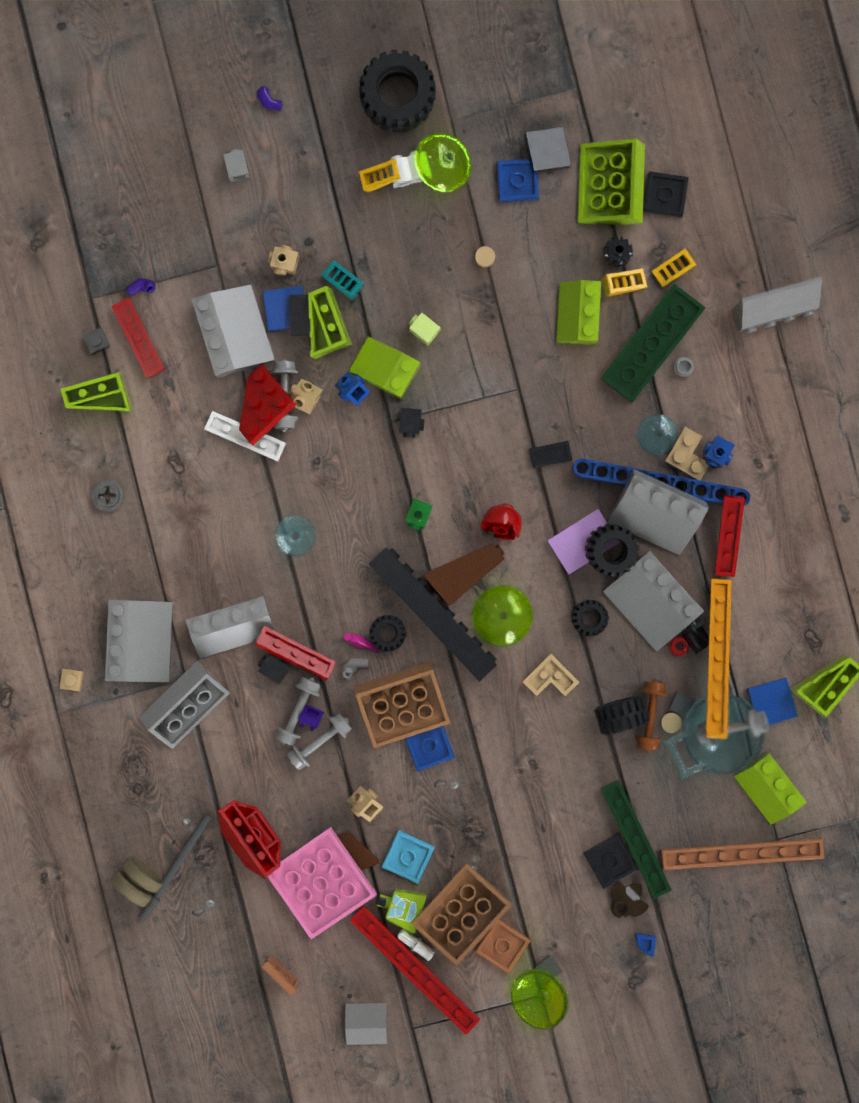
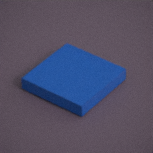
(517, 181)
(278, 307)
(774, 700)
(430, 748)

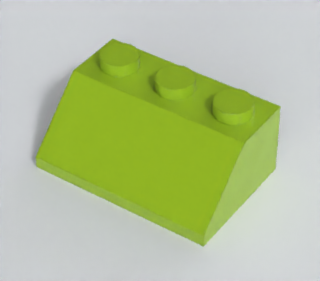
(578, 312)
(770, 788)

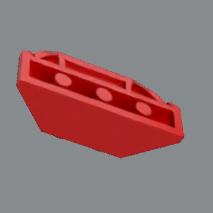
(250, 837)

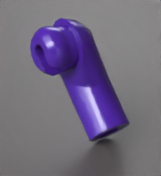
(141, 284)

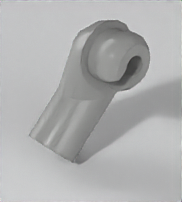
(352, 665)

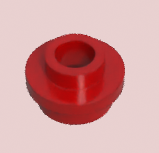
(685, 646)

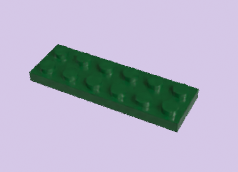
(652, 343)

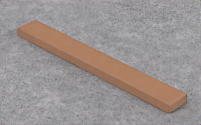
(742, 854)

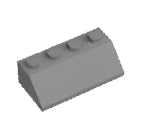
(229, 626)
(184, 705)

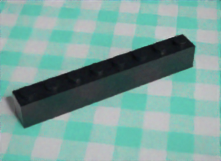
(429, 610)

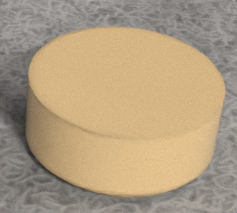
(485, 256)
(671, 722)

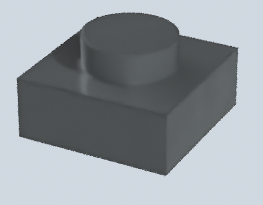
(96, 341)

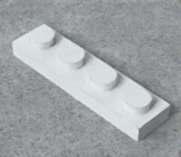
(229, 430)

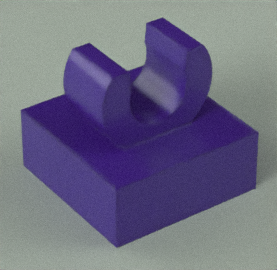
(311, 717)

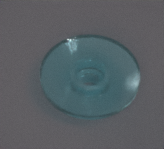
(654, 444)
(285, 533)

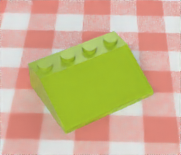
(611, 182)

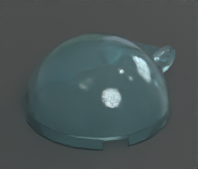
(728, 754)

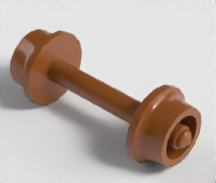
(647, 741)

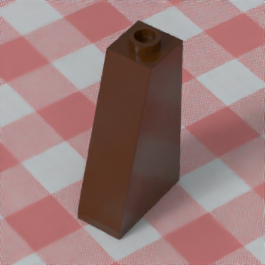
(462, 573)

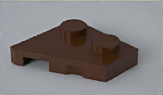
(358, 851)

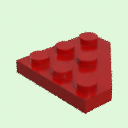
(263, 404)

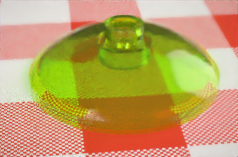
(434, 166)
(487, 615)
(533, 1005)

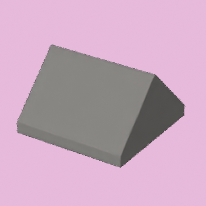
(366, 1023)

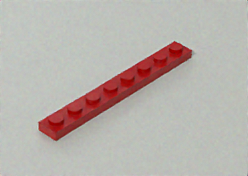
(414, 969)

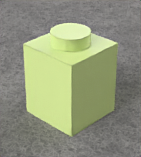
(424, 328)

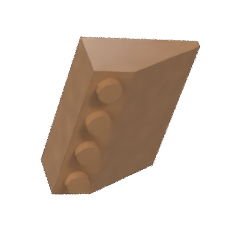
(401, 704)
(462, 914)

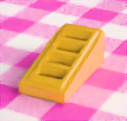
(366, 173)
(689, 259)
(613, 277)

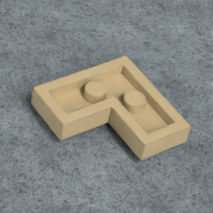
(682, 455)
(548, 672)

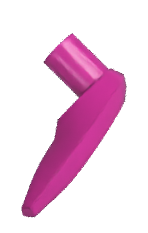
(359, 641)

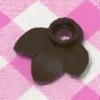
(629, 898)

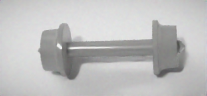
(285, 369)
(756, 722)
(287, 735)
(299, 758)

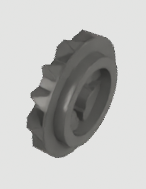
(101, 488)

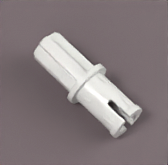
(416, 944)

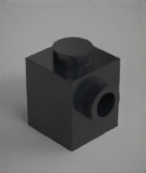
(411, 422)
(273, 668)

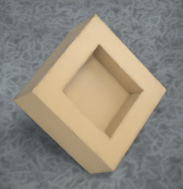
(71, 679)

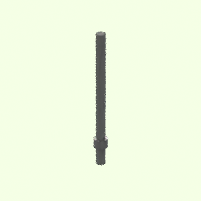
(175, 866)

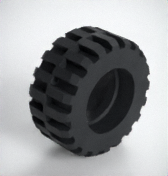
(397, 65)

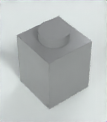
(236, 165)

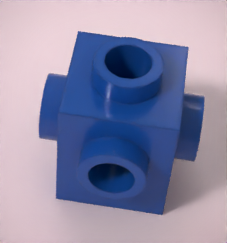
(352, 388)
(723, 447)

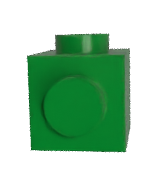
(418, 514)

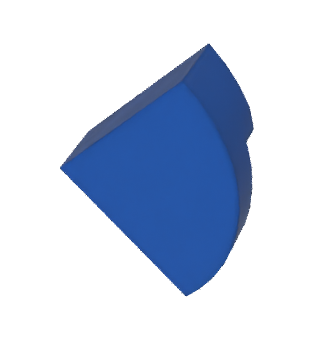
(646, 943)

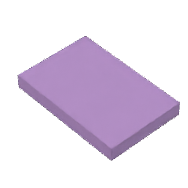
(571, 542)

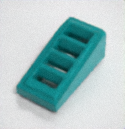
(355, 289)

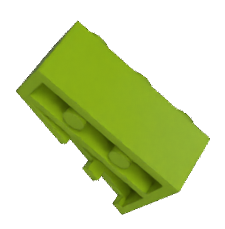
(326, 323)
(99, 394)
(828, 684)

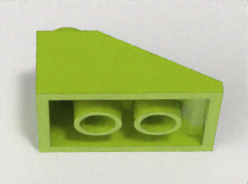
(385, 367)

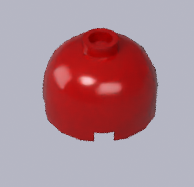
(503, 521)

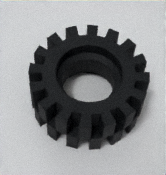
(601, 623)
(375, 633)

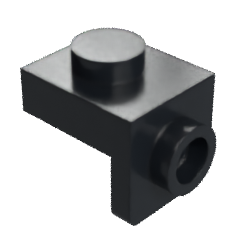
(696, 636)

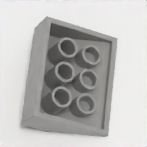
(778, 305)
(233, 330)
(658, 512)
(653, 601)
(138, 641)

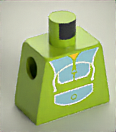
(403, 907)

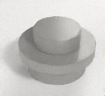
(683, 367)

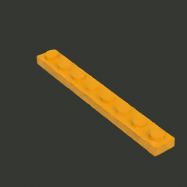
(718, 659)

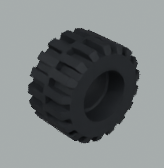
(626, 558)
(622, 715)

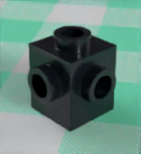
(615, 258)

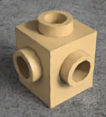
(289, 265)
(305, 395)
(362, 800)

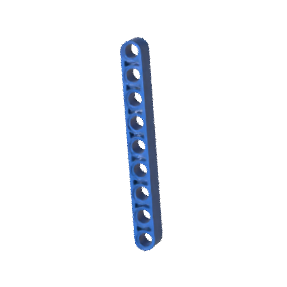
(690, 484)

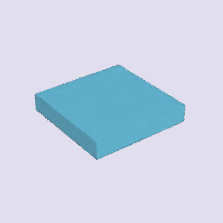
(408, 856)

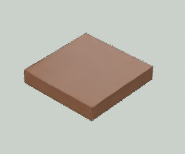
(503, 946)
(280, 974)

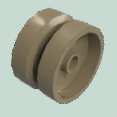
(137, 881)

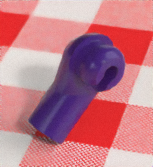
(266, 100)

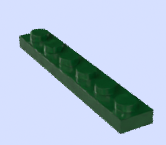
(636, 839)

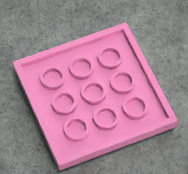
(321, 883)

